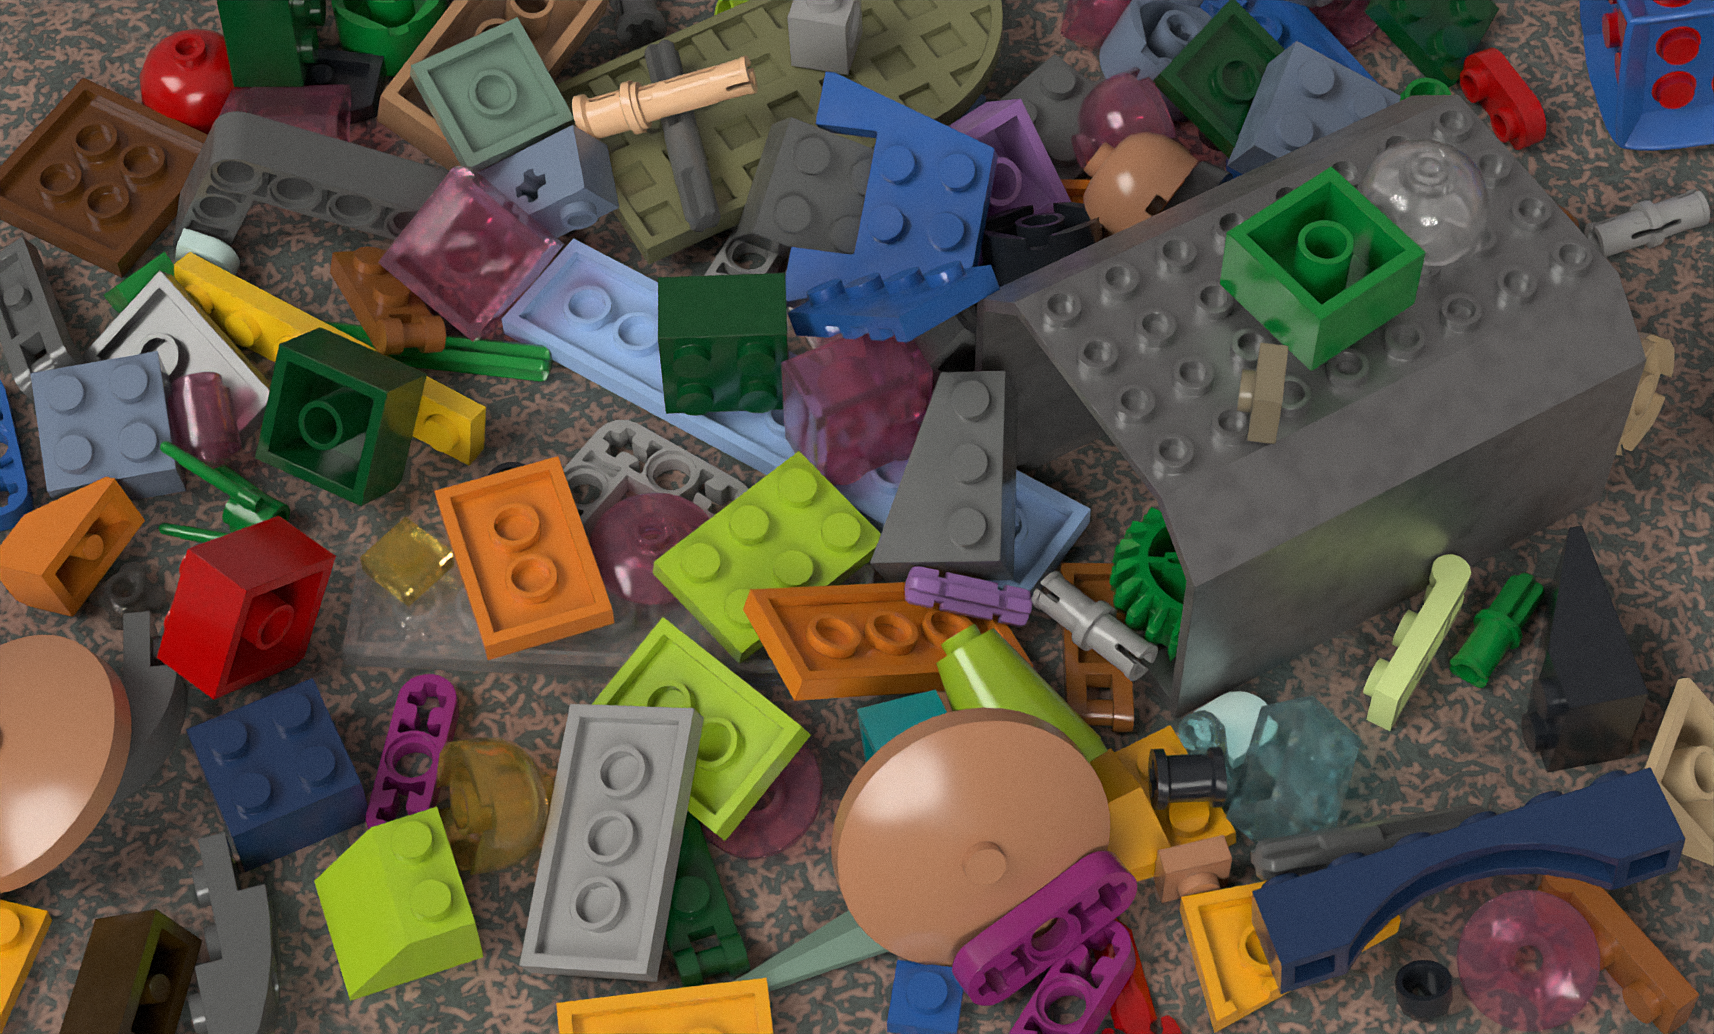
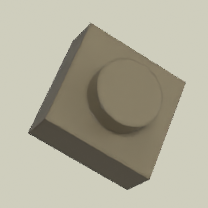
(1263, 392)

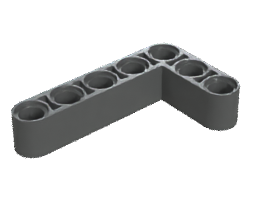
(300, 172)

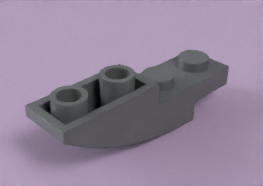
(244, 973)

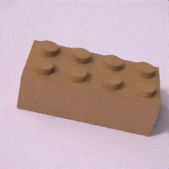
(553, 27)

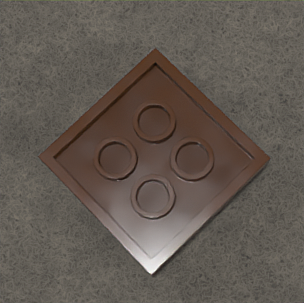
(99, 176)

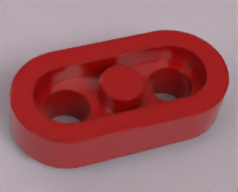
(1505, 97)

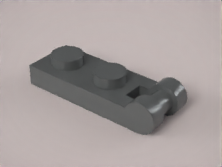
(31, 317)

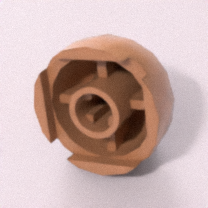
(1134, 179)

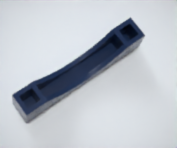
(1597, 834)

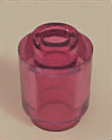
(204, 418)

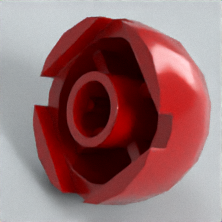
(188, 77)

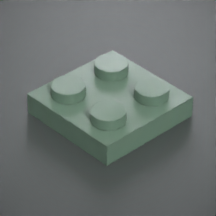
(491, 95)

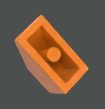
(68, 546)

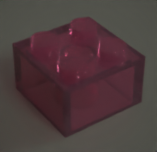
(470, 252)
(855, 404)

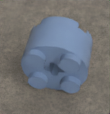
(1150, 37)

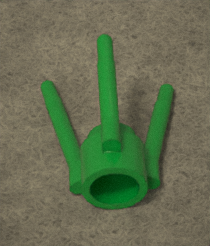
(244, 508)

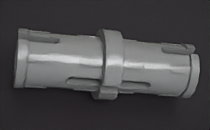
(1649, 223)
(1094, 626)

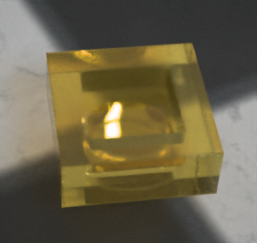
(407, 561)

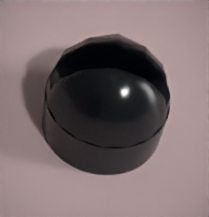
(1435, 984)

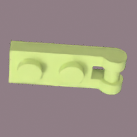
(1417, 641)

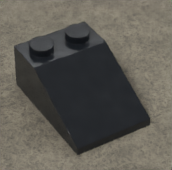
(1585, 673)

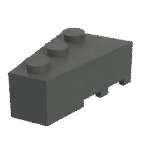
(958, 484)

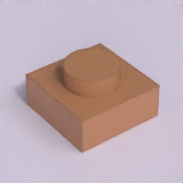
(1192, 868)

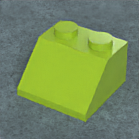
(397, 906)

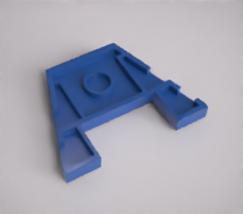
(921, 197)

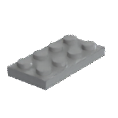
(612, 842)

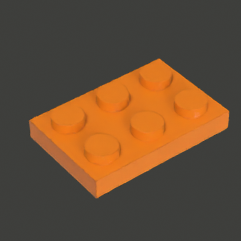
(524, 558)

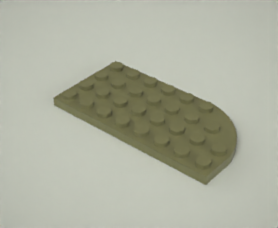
(912, 51)

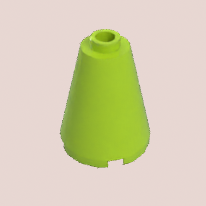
(992, 674)

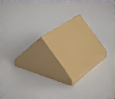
(1685, 766)

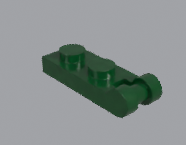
(699, 912)

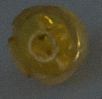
(496, 796)

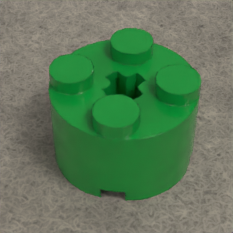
(386, 27)

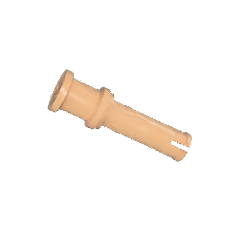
(639, 105)

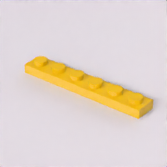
(262, 322)

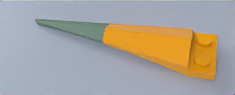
(1134, 838)

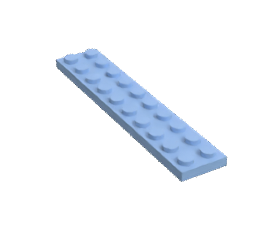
(605, 328)

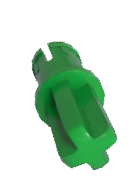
(1497, 629)

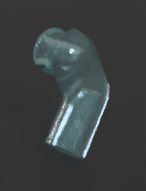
(1203, 731)

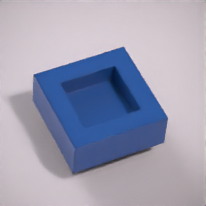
(924, 1000)

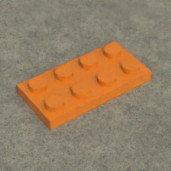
(856, 639)

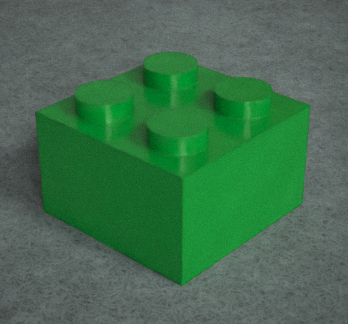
(1321, 268)

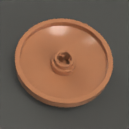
(59, 751)
(963, 828)

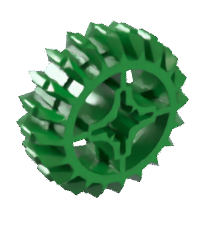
(1149, 581)

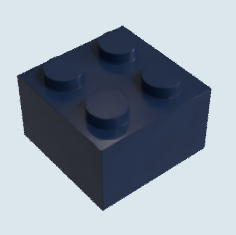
(279, 774)

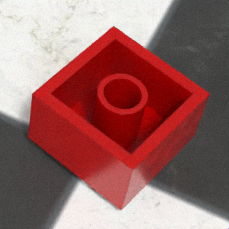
(245, 606)

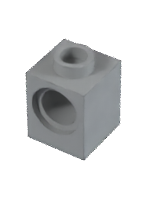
(824, 34)

